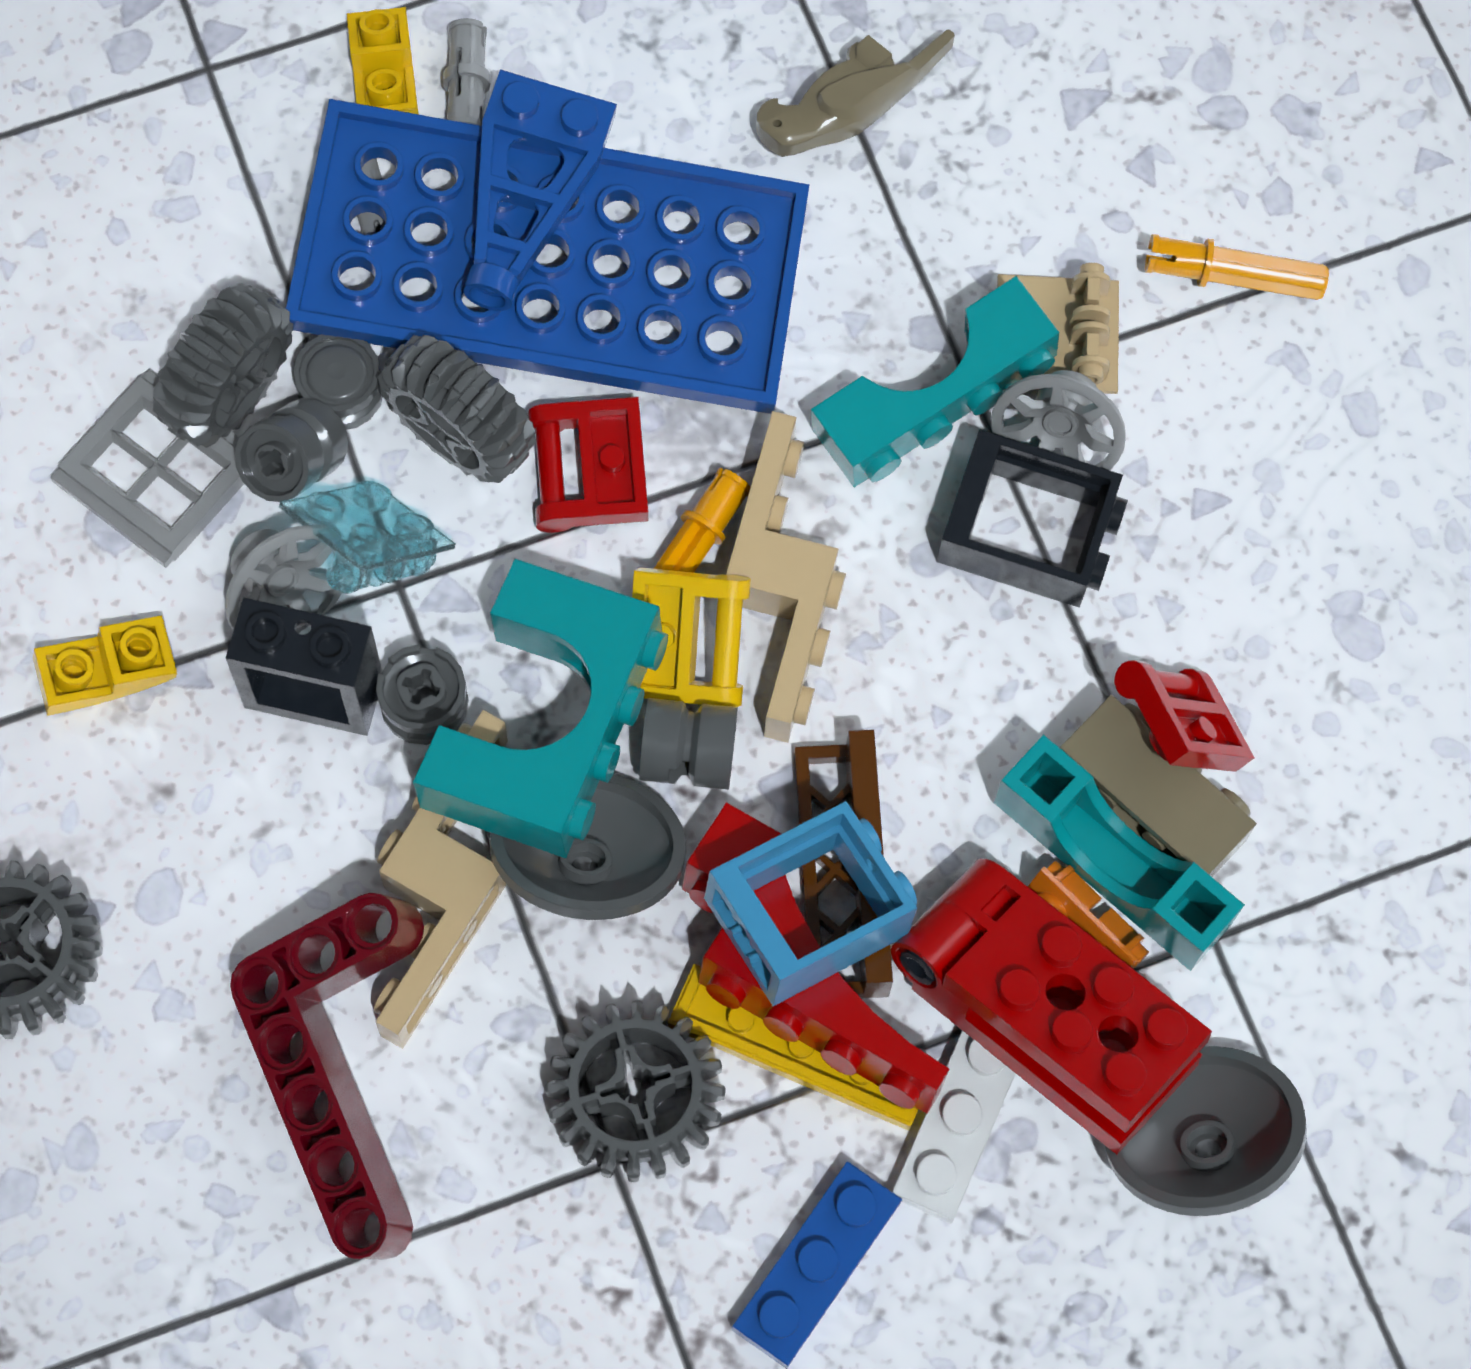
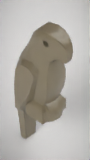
(846, 97)

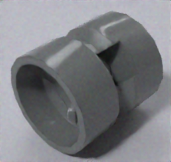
(291, 450)
(688, 743)

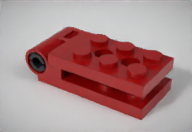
(1051, 1002)

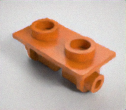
(1075, 899)

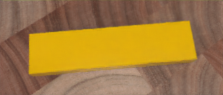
(749, 1039)

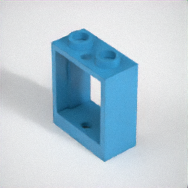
(756, 936)

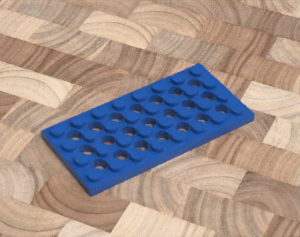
(565, 344)

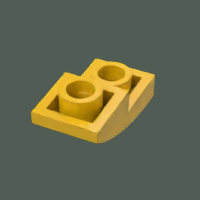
(382, 59)
(105, 667)

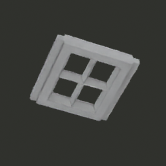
(121, 509)

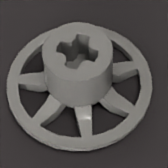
(1062, 415)
(277, 573)

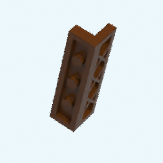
(864, 800)

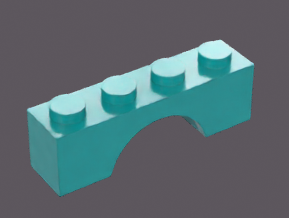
(874, 426)
(1160, 894)

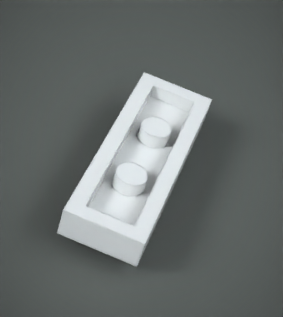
(955, 1131)

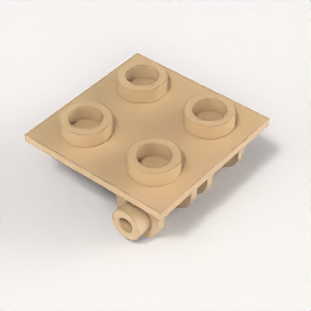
(1087, 321)

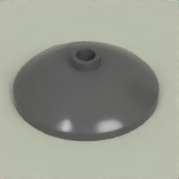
(616, 871)
(1227, 1109)

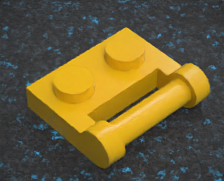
(679, 604)

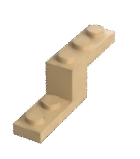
(787, 576)
(447, 884)

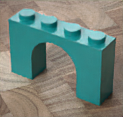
(548, 790)

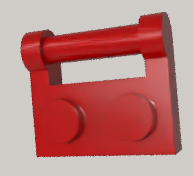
(609, 461)
(1185, 717)

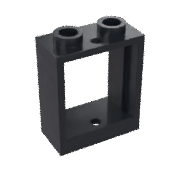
(1042, 471)
(306, 677)

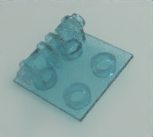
(371, 534)

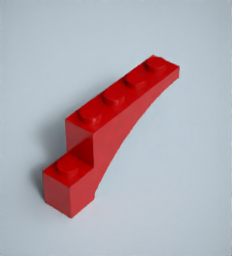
(822, 1016)

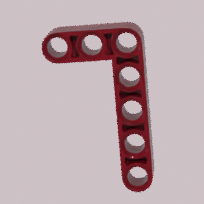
(323, 1066)

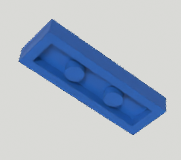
(816, 1265)

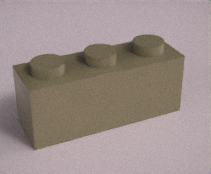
(1160, 802)

